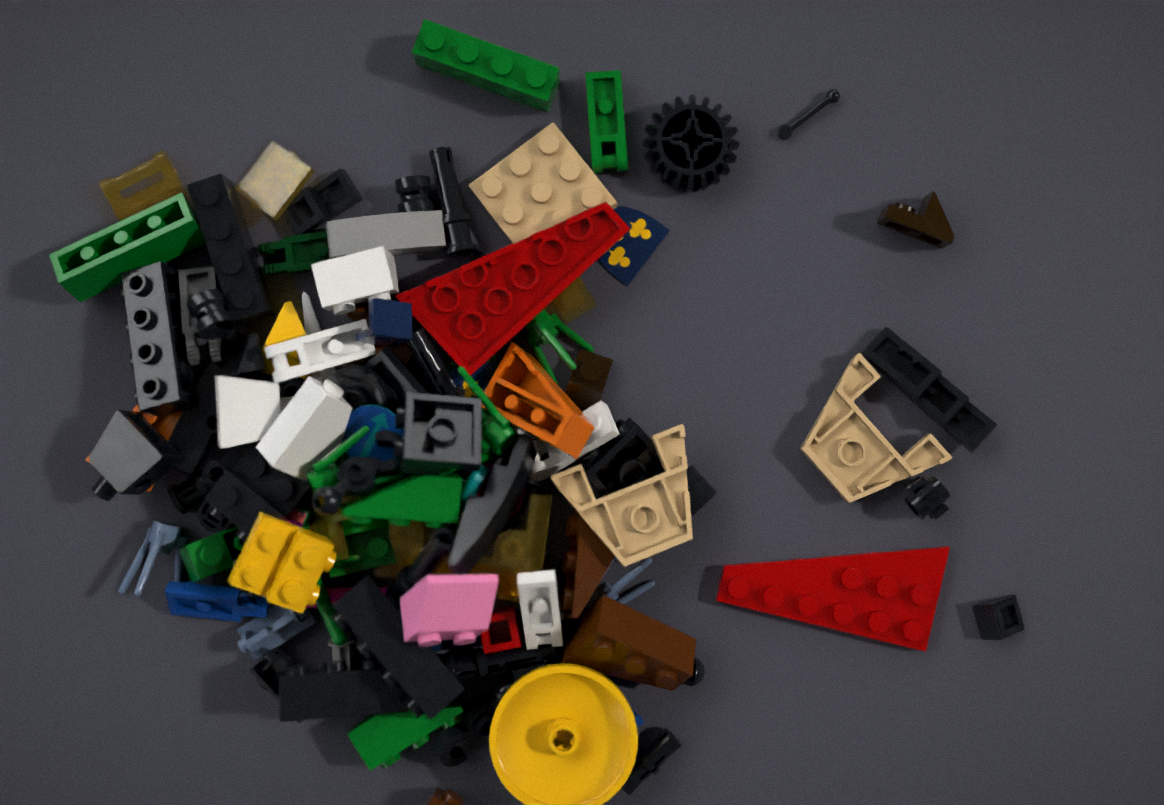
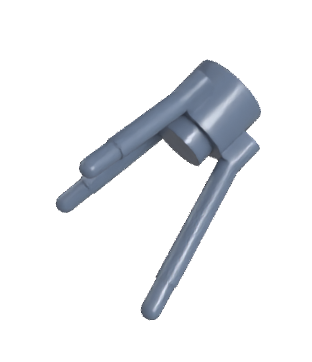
(159, 539)
(612, 591)

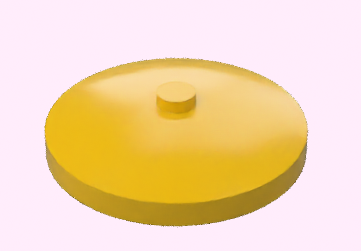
(563, 737)

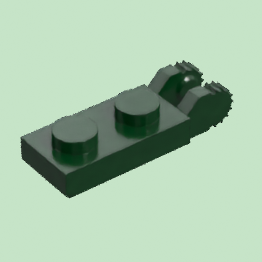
(299, 251)

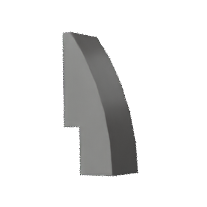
(395, 231)

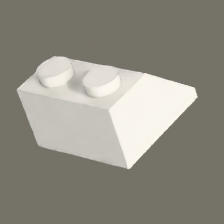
(355, 279)

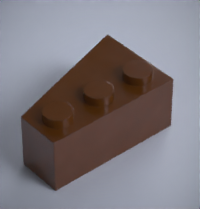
(630, 646)

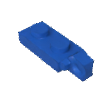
(213, 602)

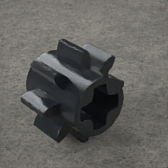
(927, 497)

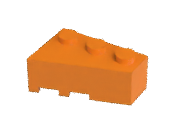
(537, 403)

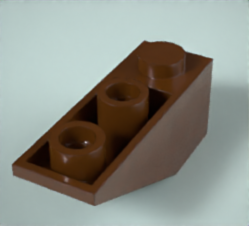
(583, 564)

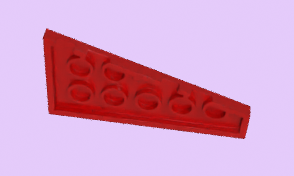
(497, 295)
(864, 594)

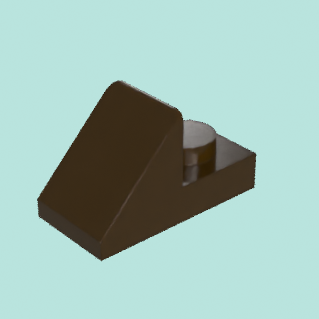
(927, 226)
(588, 379)

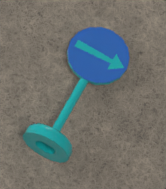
(382, 419)

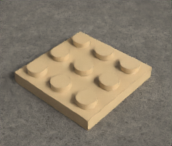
(539, 186)

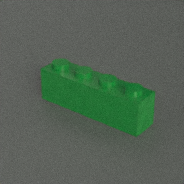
(486, 65)
(137, 241)

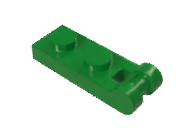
(606, 119)

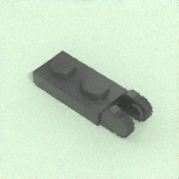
(190, 283)

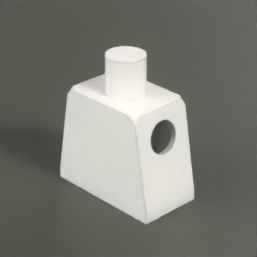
(246, 409)

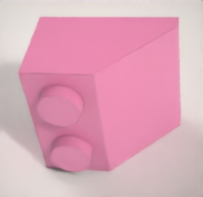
(448, 608)

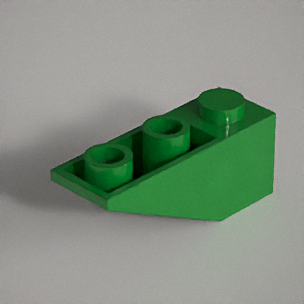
(410, 498)
(212, 554)
(385, 735)

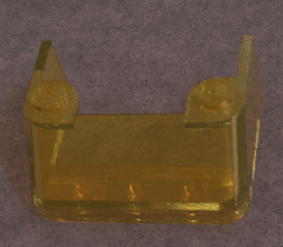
(513, 551)

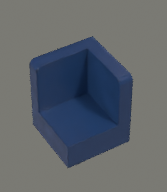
(388, 323)

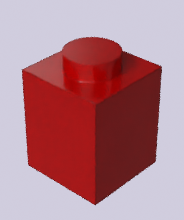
(503, 631)

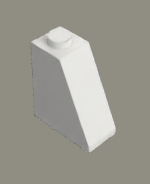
(307, 428)

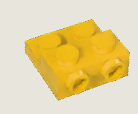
(283, 563)

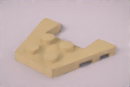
(853, 451)
(644, 515)

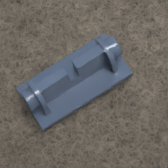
(264, 634)

